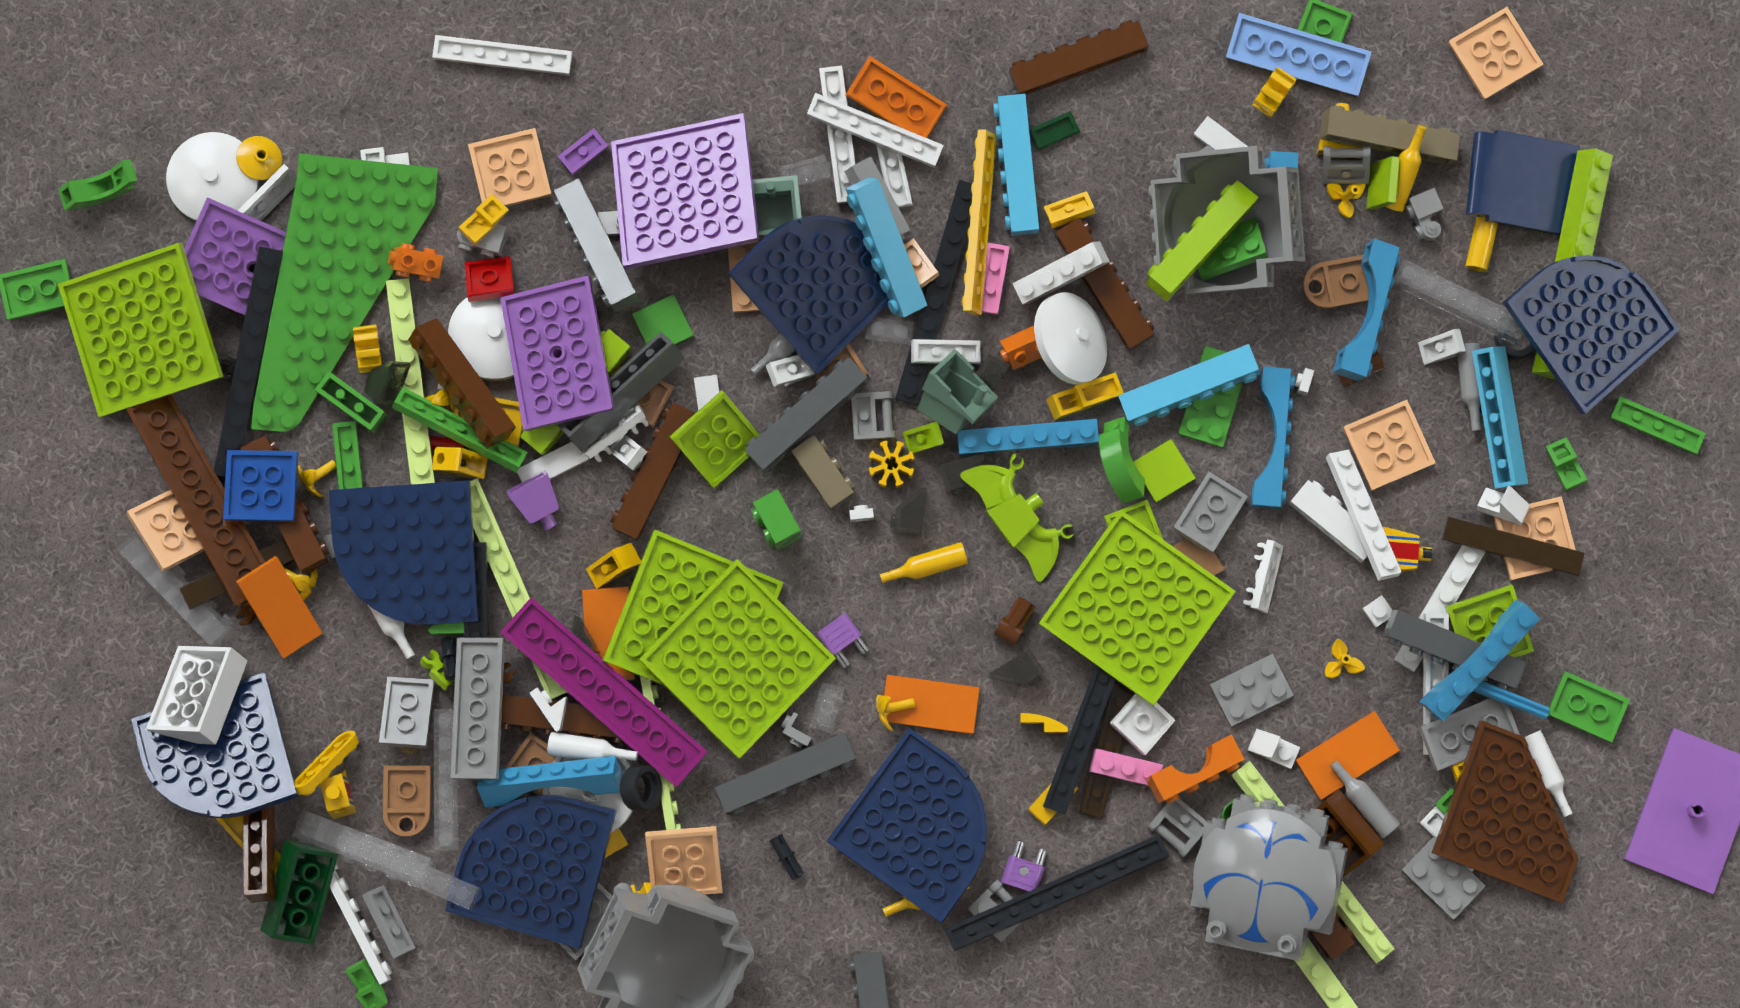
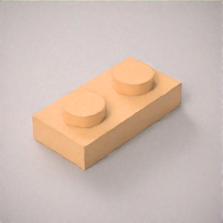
(921, 264)

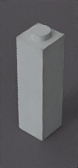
(868, 169)

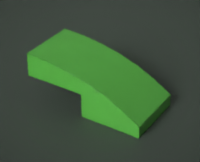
(1565, 464)
(369, 992)

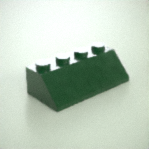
(300, 892)

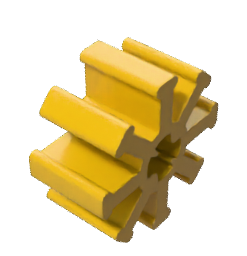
(1274, 92)
(367, 348)
(898, 462)

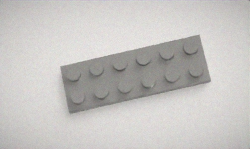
(477, 709)

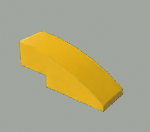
(1084, 396)

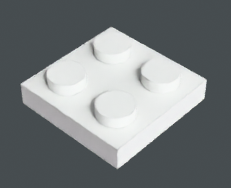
(1142, 723)

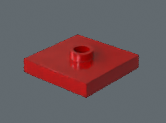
(489, 278)

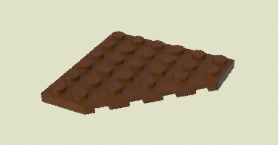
(1506, 819)

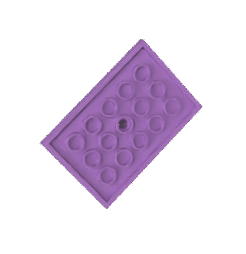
(223, 249)
(557, 353)
(1669, 832)

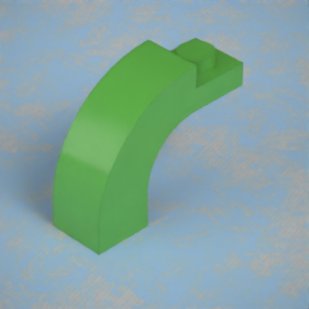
(98, 189)
(1117, 461)

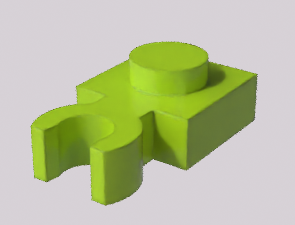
(437, 670)

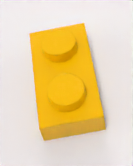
(1069, 209)

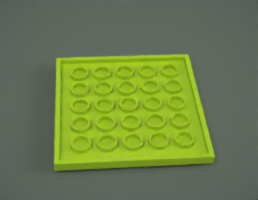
(140, 330)
(664, 587)
(1137, 607)
(737, 658)

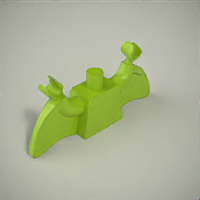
(1016, 515)

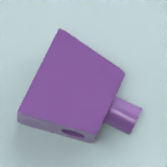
(536, 499)

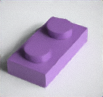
(583, 151)

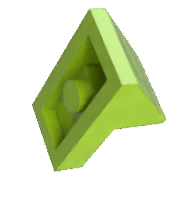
(923, 437)

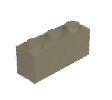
(823, 472)

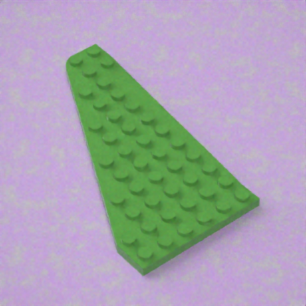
(332, 271)

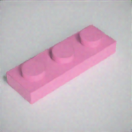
(994, 277)
(1122, 766)

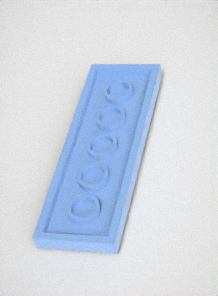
(1299, 54)

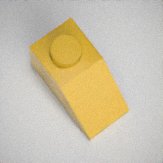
(613, 565)

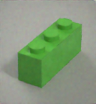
(351, 402)

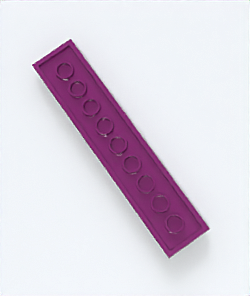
(604, 692)

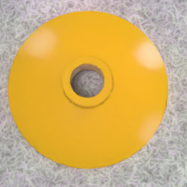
(252, 165)

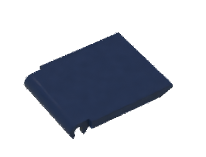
(1520, 180)

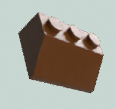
(1349, 829)

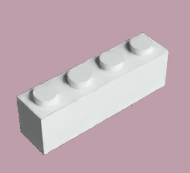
(1061, 272)
(1329, 517)

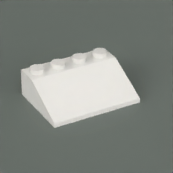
(197, 693)

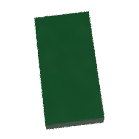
(1054, 130)

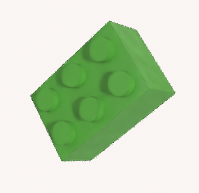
(777, 521)

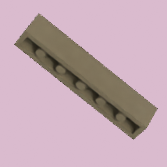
(1387, 135)

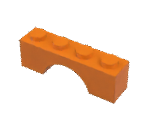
(1219, 757)

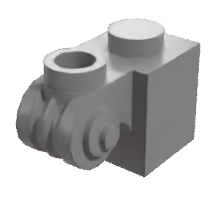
(1421, 209)
(489, 246)

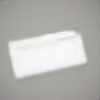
(826, 707)

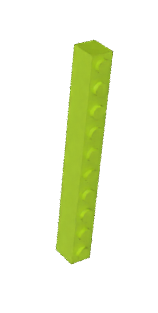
(1581, 215)

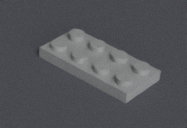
(1450, 740)

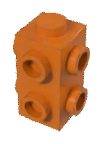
(408, 261)
(1020, 348)

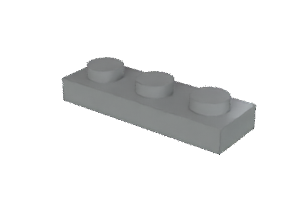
(388, 921)

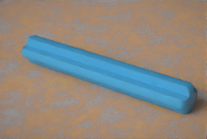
(1512, 700)

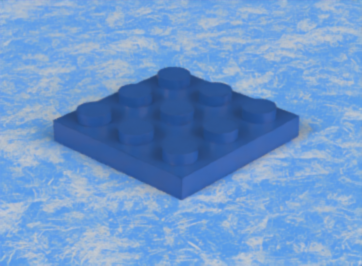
(260, 486)

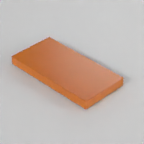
(895, 98)
(279, 607)
(601, 615)
(936, 704)
(1355, 748)

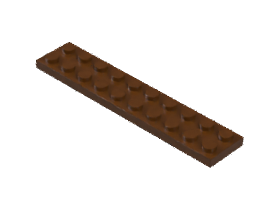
(196, 491)

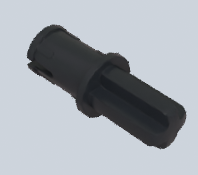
(449, 657)
(787, 857)

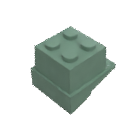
(776, 202)
(955, 394)

